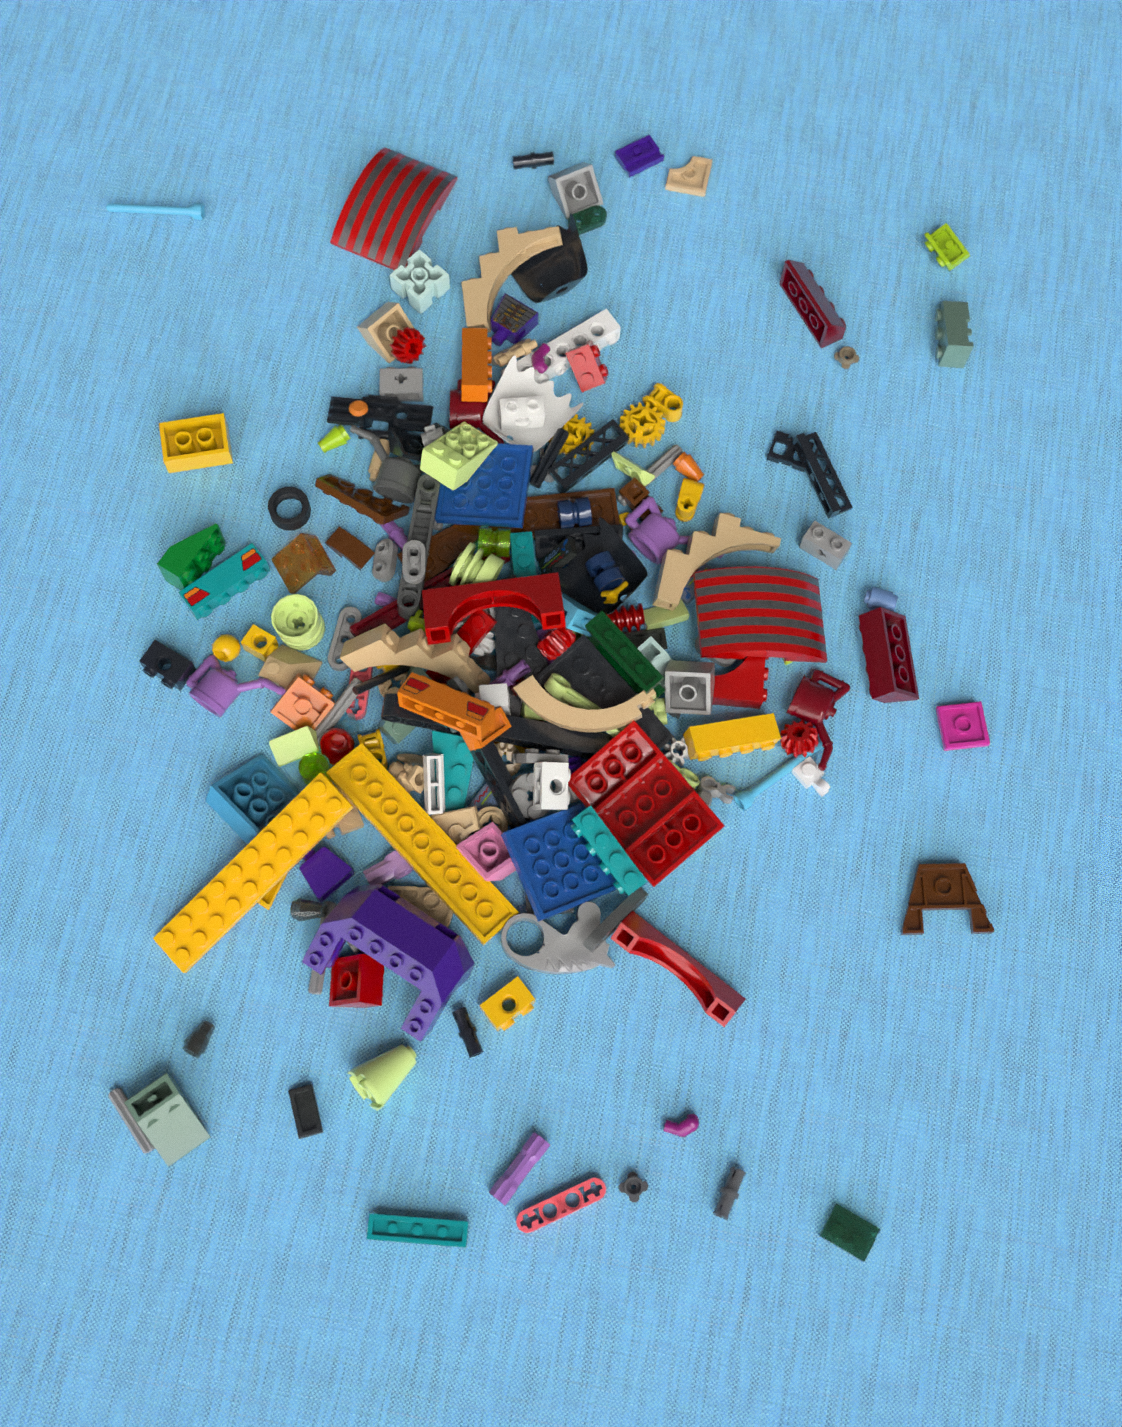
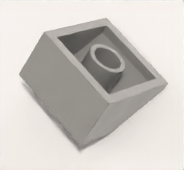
(575, 188)
(689, 687)

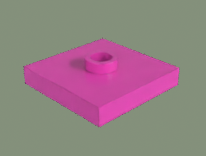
(962, 726)

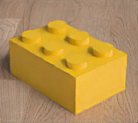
(195, 443)

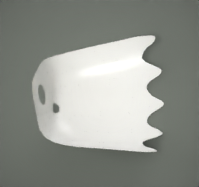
(522, 384)

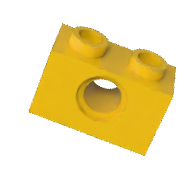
(513, 991)

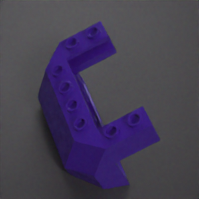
(402, 941)

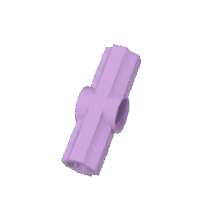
(391, 867)

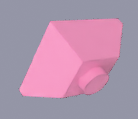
(488, 853)

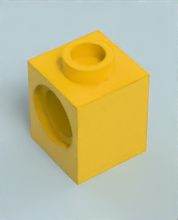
(256, 635)

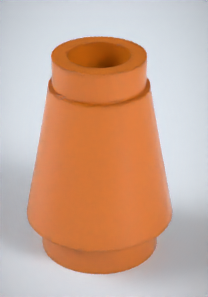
(688, 467)

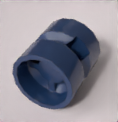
(576, 512)
(603, 570)

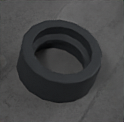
(284, 494)

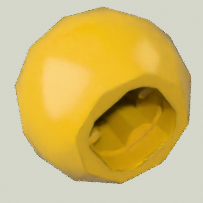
(226, 647)

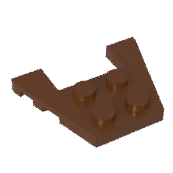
(944, 889)

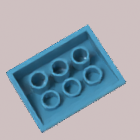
(251, 797)

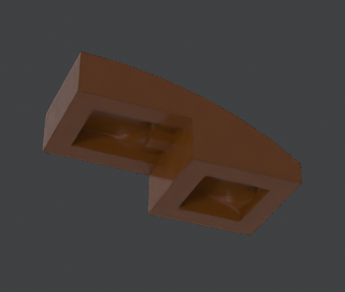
(633, 494)
(350, 548)

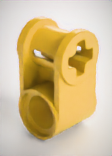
(663, 400)
(689, 496)
(375, 745)

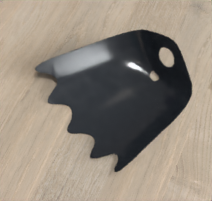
(555, 268)
(580, 586)

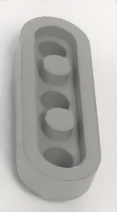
(342, 631)

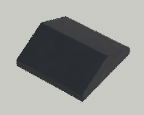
(405, 443)

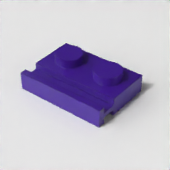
(639, 155)

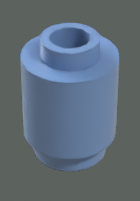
(880, 598)

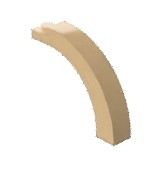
(581, 719)

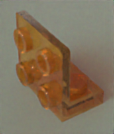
(302, 562)

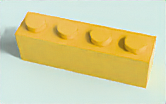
(732, 736)

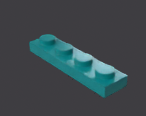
(417, 1230)

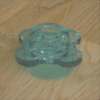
(350, 720)

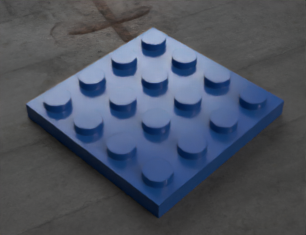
(493, 493)
(556, 864)

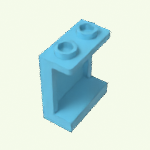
(577, 615)

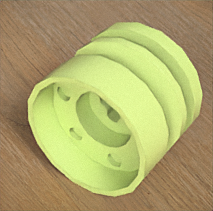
(473, 569)
(296, 611)

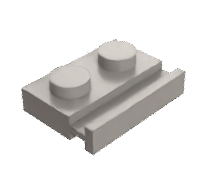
(532, 756)

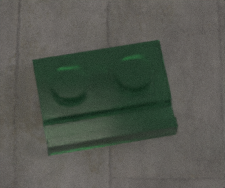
(849, 1232)

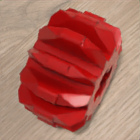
(407, 345)
(556, 642)
(799, 738)

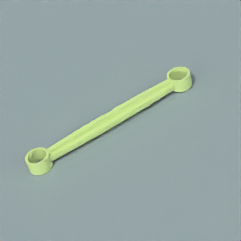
(561, 688)

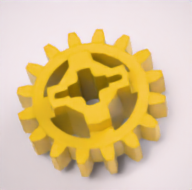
(652, 424)
(576, 430)

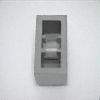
(412, 383)
(825, 545)

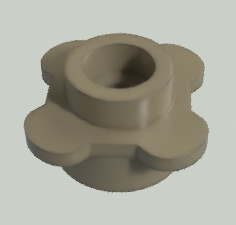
(846, 352)

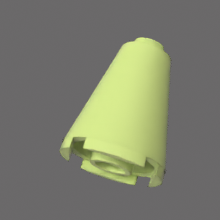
(382, 1075)

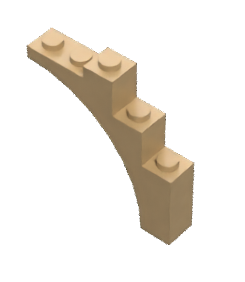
(496, 267)
(701, 547)
(385, 647)

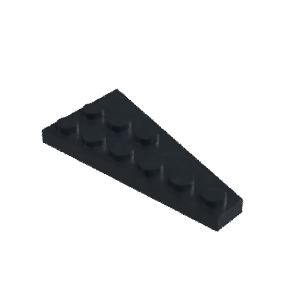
(517, 641)
(600, 683)

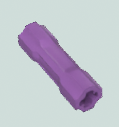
(520, 1167)

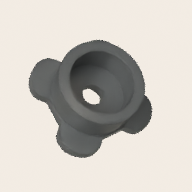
(633, 1180)

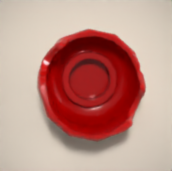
(336, 744)

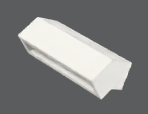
(430, 783)

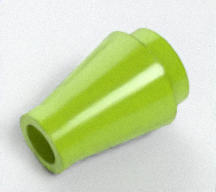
(334, 438)

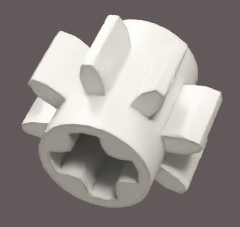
(486, 646)
(679, 745)

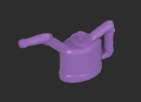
(654, 533)
(220, 687)

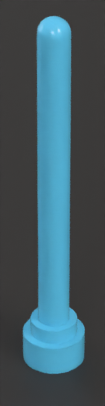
(195, 211)
(745, 799)

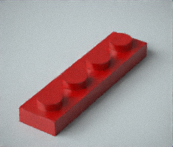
(472, 633)

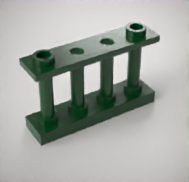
(624, 656)

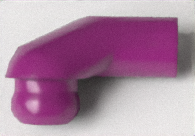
(538, 360)
(683, 1128)

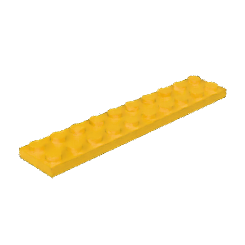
(421, 843)
(253, 872)

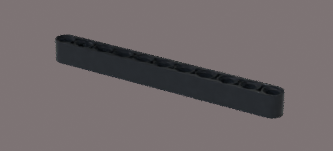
(522, 733)

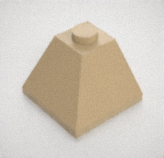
(286, 663)

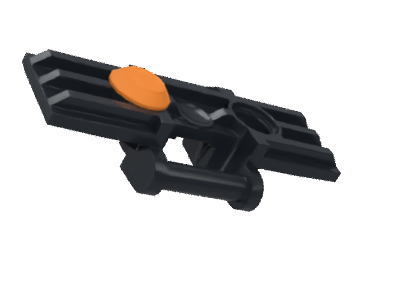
(379, 408)

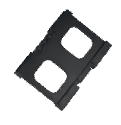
(787, 458)

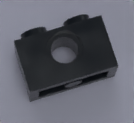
(160, 655)

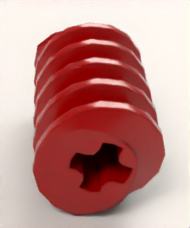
(628, 617)

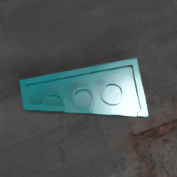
(457, 768)

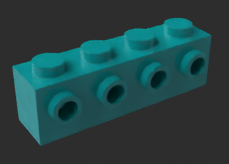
(608, 850)

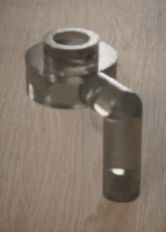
(485, 662)

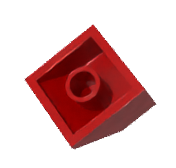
(356, 982)

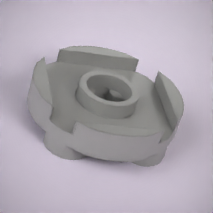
(519, 789)

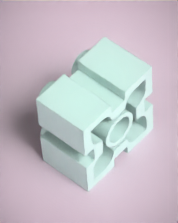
(420, 281)

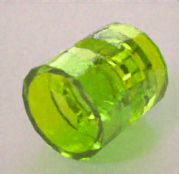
(494, 541)
(312, 765)

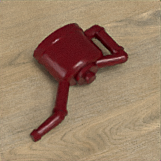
(469, 412)
(815, 703)

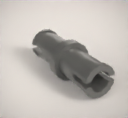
(729, 1193)

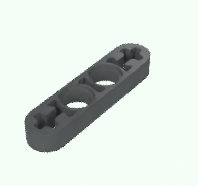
(612, 922)

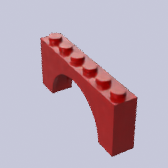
(450, 605)
(743, 685)

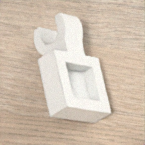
(809, 774)

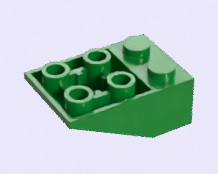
(191, 557)

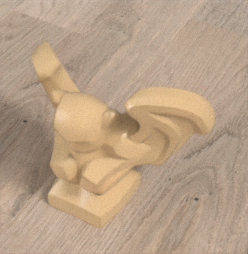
(410, 774)

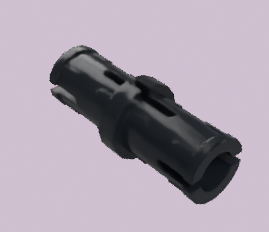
(533, 160)
(467, 1032)

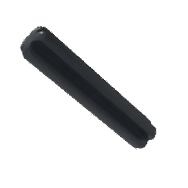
(549, 457)

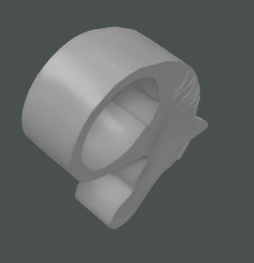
(562, 952)

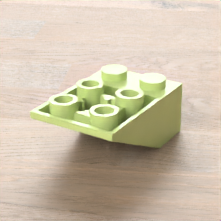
(456, 455)

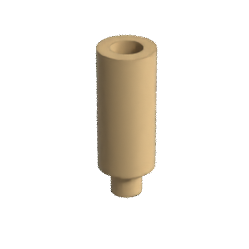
(376, 462)

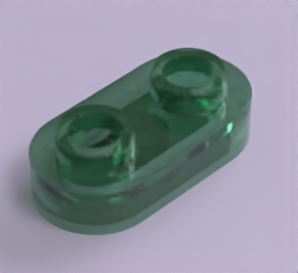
(588, 219)

